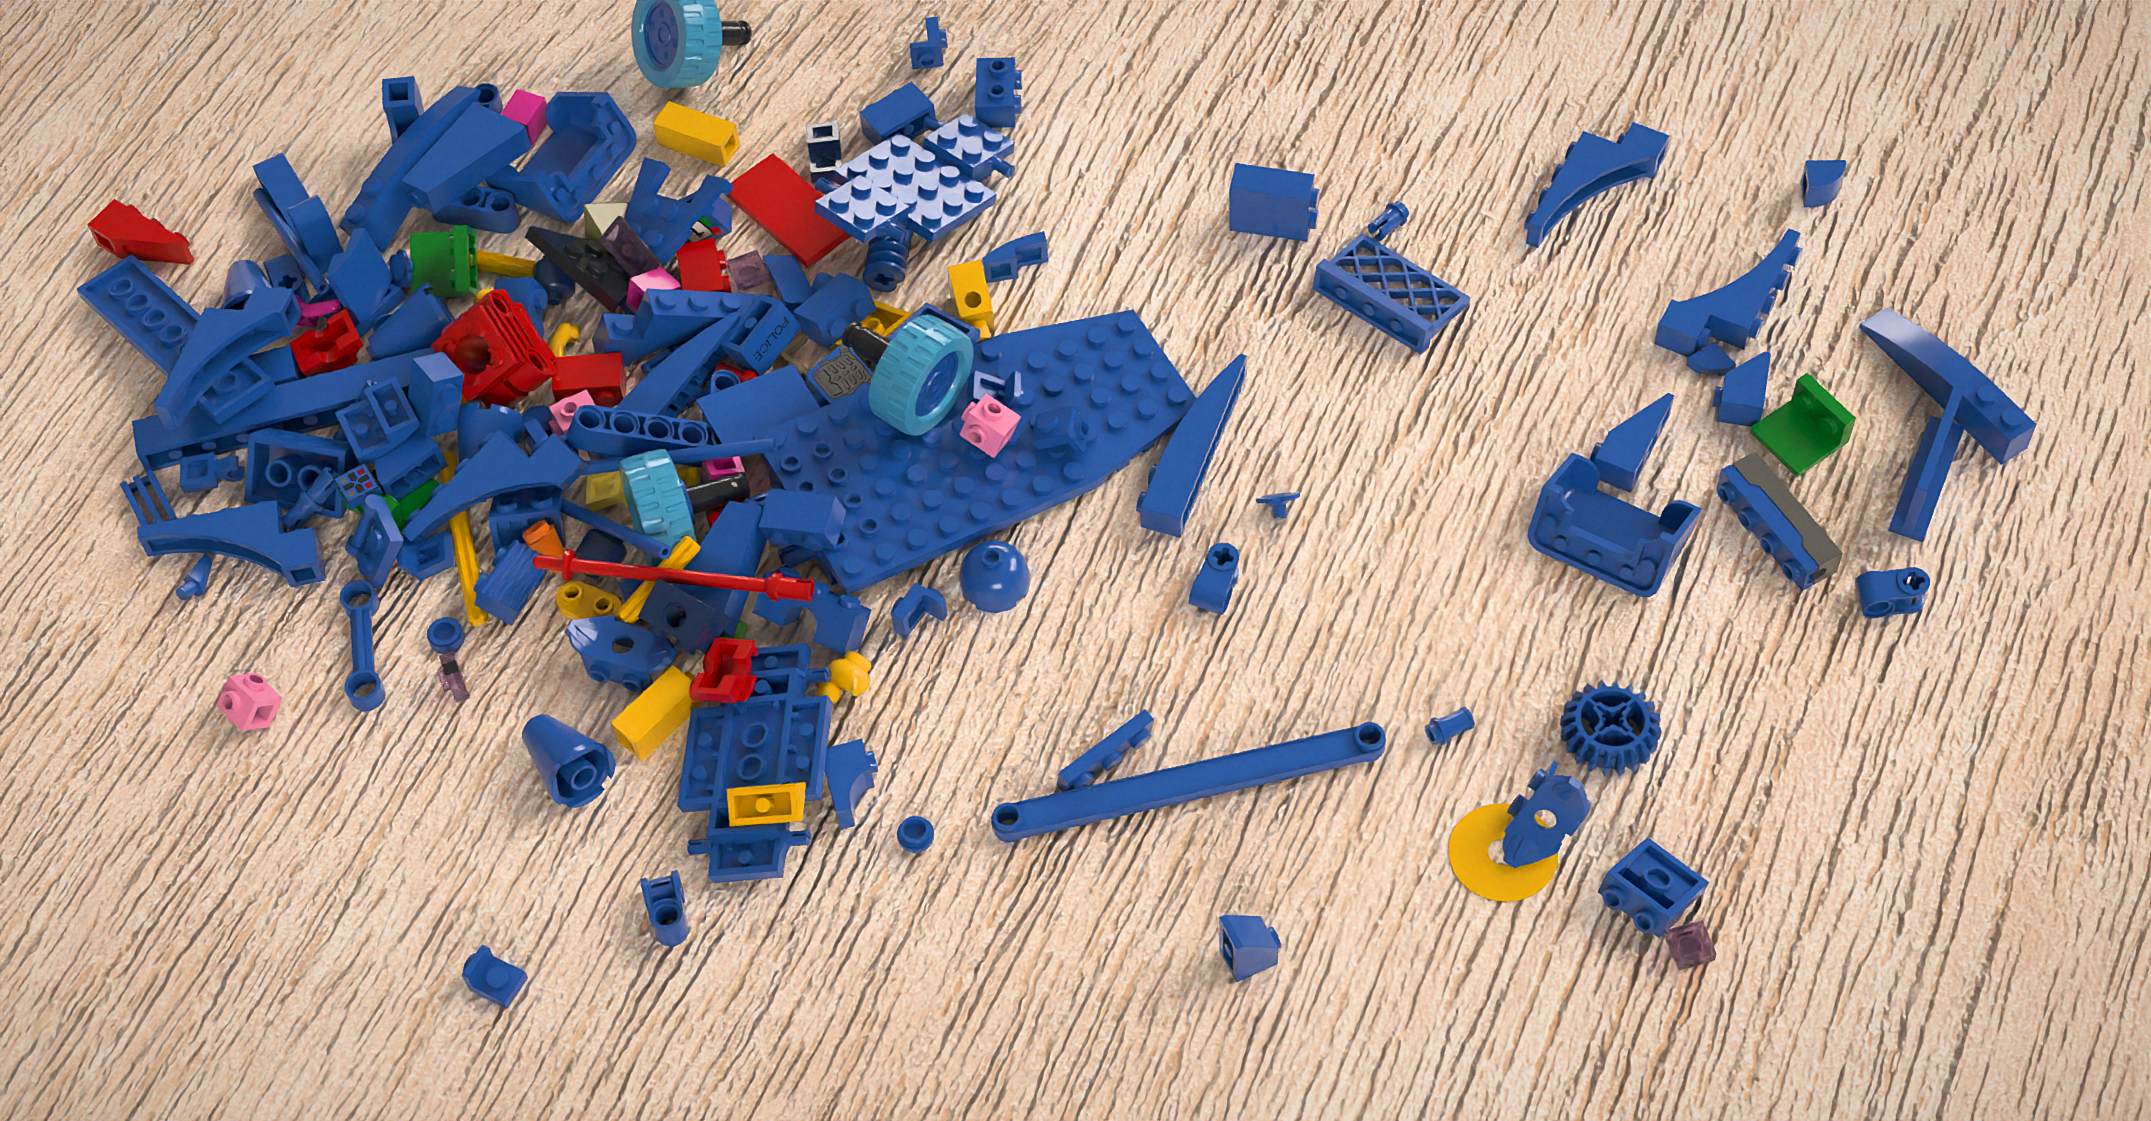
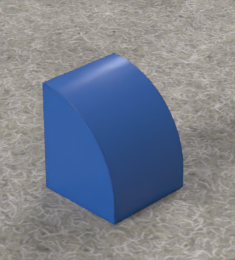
(1821, 181)

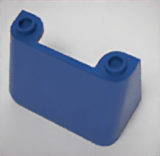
(576, 161)
(1605, 533)

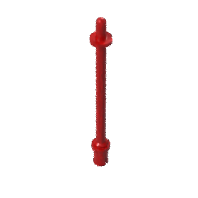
(774, 586)

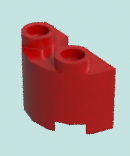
(330, 348)
(726, 672)

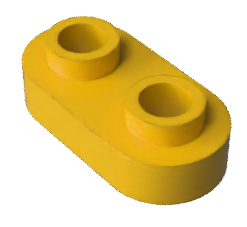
(587, 601)

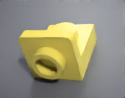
(604, 490)

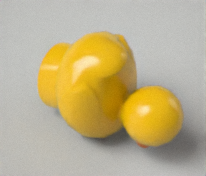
(846, 674)

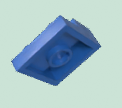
(1651, 887)

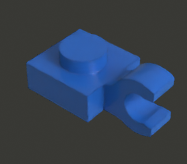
(204, 470)

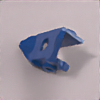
(594, 642)
(1526, 839)

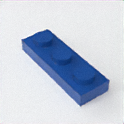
(1107, 752)

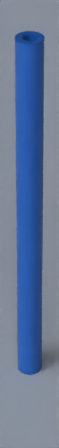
(291, 241)
(694, 454)
(615, 529)

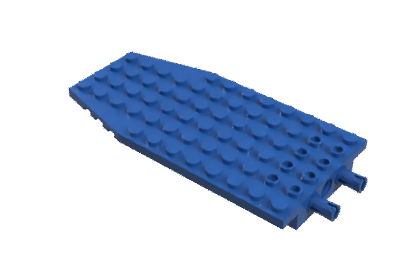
(938, 491)

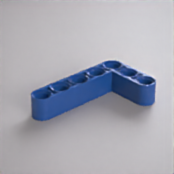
(483, 206)
(302, 213)
(634, 432)

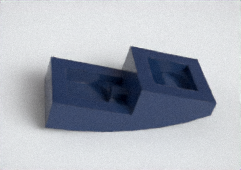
(824, 149)

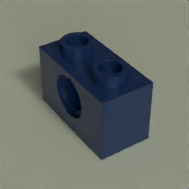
(666, 607)

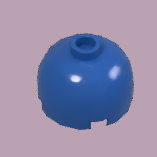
(994, 576)

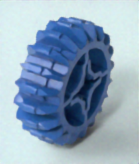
(1612, 738)

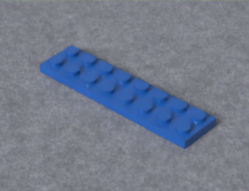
(159, 326)

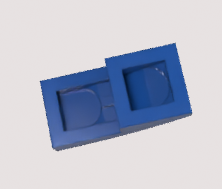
(1003, 261)

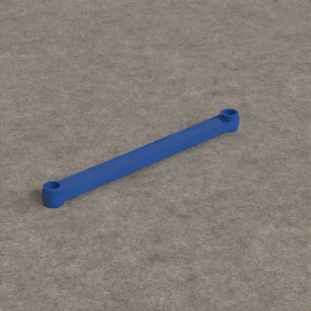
(1188, 782)

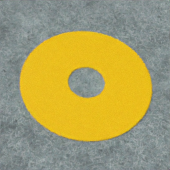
(1479, 873)

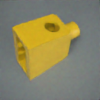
(971, 297)

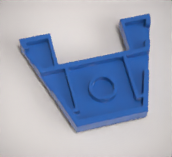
(664, 221)

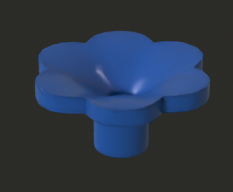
(401, 269)
(1278, 502)

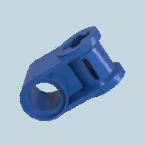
(286, 273)
(1216, 579)
(1890, 594)
(665, 902)

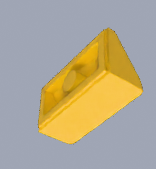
(766, 804)

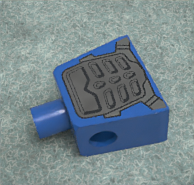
(838, 376)

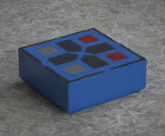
(357, 485)

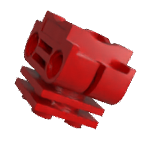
(497, 351)

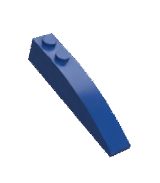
(382, 198)
(1934, 366)
(678, 376)
(1190, 453)

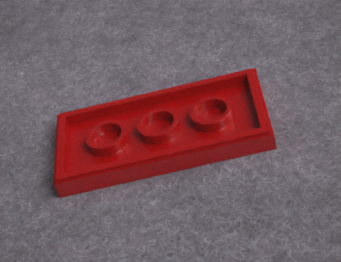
(785, 209)

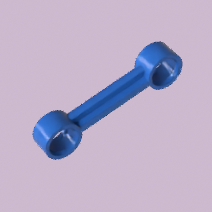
(362, 645)

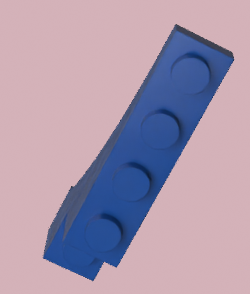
(1592, 168)
(1733, 310)
(665, 320)
(219, 343)
(496, 470)
(244, 533)

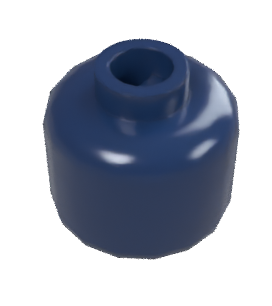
(554, 280)
(601, 547)

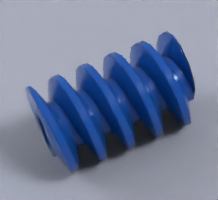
(886, 263)

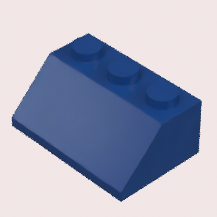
(287, 461)

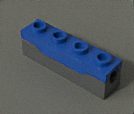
(1778, 521)

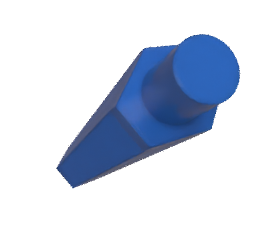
(196, 580)

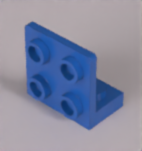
(519, 510)

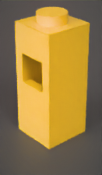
(696, 134)
(655, 713)

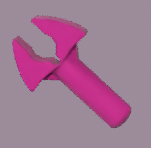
(312, 311)

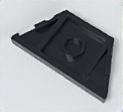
(585, 263)

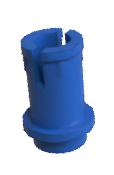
(1394, 215)
(1446, 727)

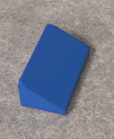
(788, 280)

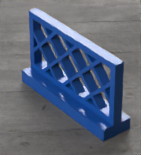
(1377, 305)
(1929, 471)

